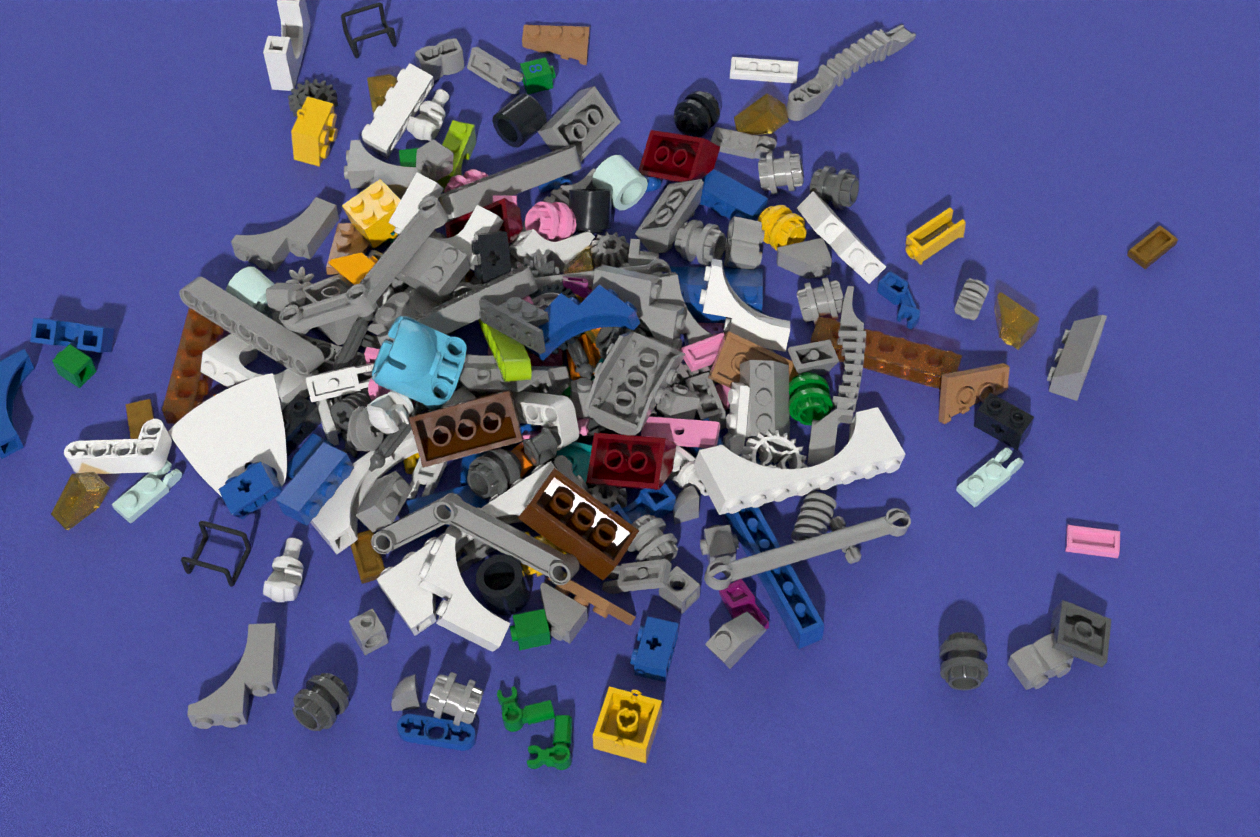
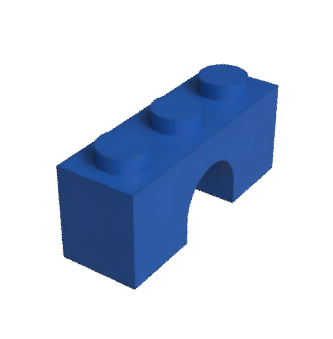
(76, 334)
(648, 503)

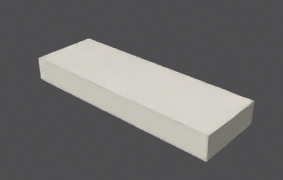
(764, 70)

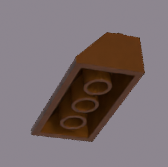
(466, 428)
(578, 524)

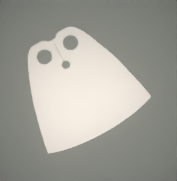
(235, 429)

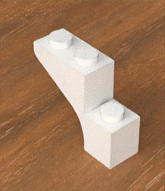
(561, 252)

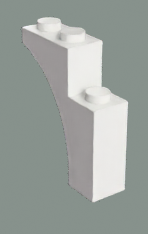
(840, 237)
(743, 320)
(461, 610)

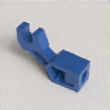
(908, 309)

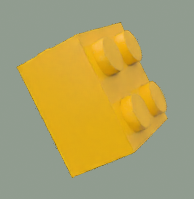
(314, 131)
(372, 211)
(627, 724)

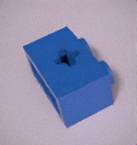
(250, 489)
(657, 662)

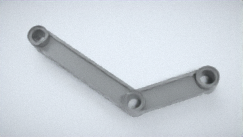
(363, 296)
(482, 527)

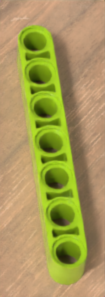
(508, 354)

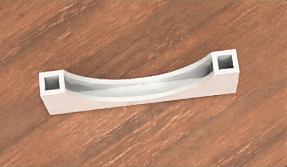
(741, 484)
(337, 517)
(401, 582)

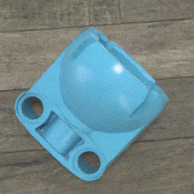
(419, 362)

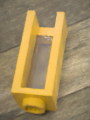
(934, 236)

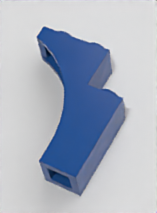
(571, 318)
(12, 374)

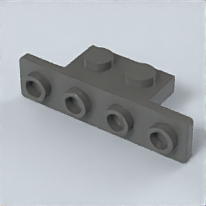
(517, 320)

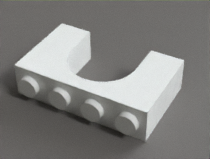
(285, 53)
(421, 187)
(226, 365)

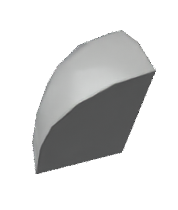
(686, 505)
(406, 694)

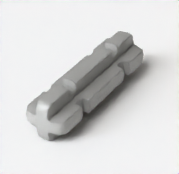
(852, 553)

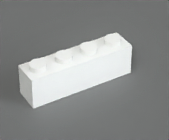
(400, 104)

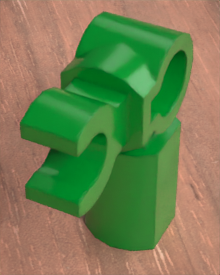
(515, 718)
(559, 755)

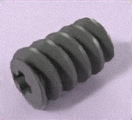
(343, 409)

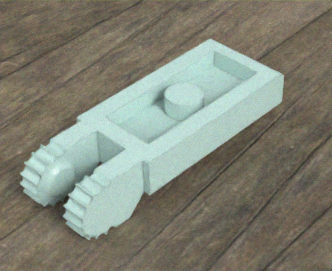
(988, 478)
(146, 493)

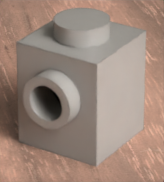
(434, 160)
(679, 403)
(719, 544)

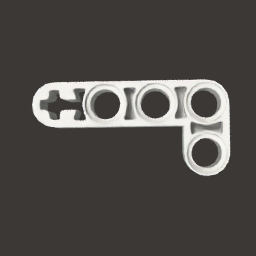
(549, 411)
(123, 455)

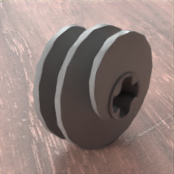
(361, 433)

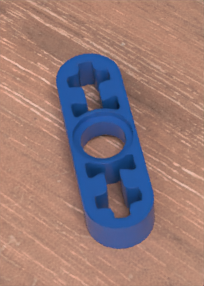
(430, 722)

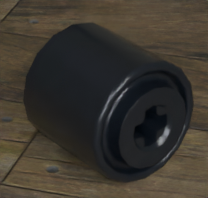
(519, 120)
(591, 209)
(503, 584)

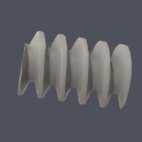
(813, 516)

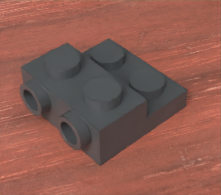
(1081, 633)

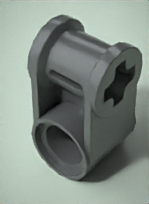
(541, 448)

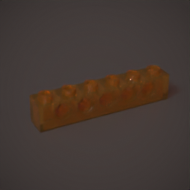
(196, 337)
(895, 362)

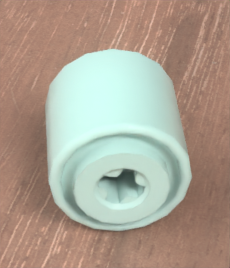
(622, 179)
(250, 287)

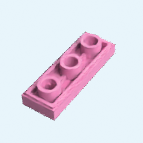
(695, 432)

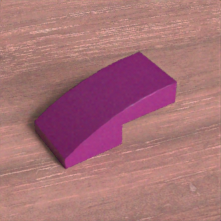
(577, 285)
(739, 600)

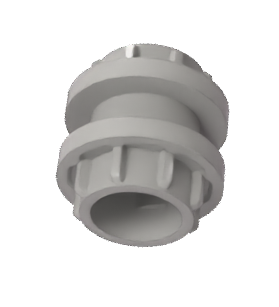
(781, 172)
(700, 241)
(820, 300)
(651, 540)
(454, 699)

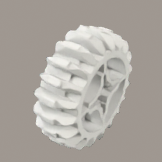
(766, 448)

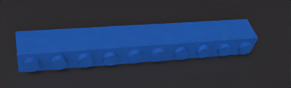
(780, 583)

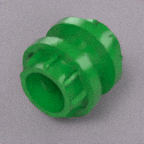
(809, 398)

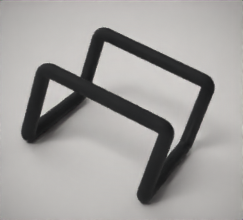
(353, 43)
(194, 561)

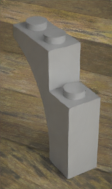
(365, 170)
(300, 237)
(642, 291)
(671, 294)
(254, 676)

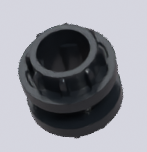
(696, 114)

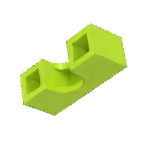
(461, 141)

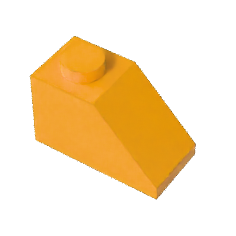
(353, 266)

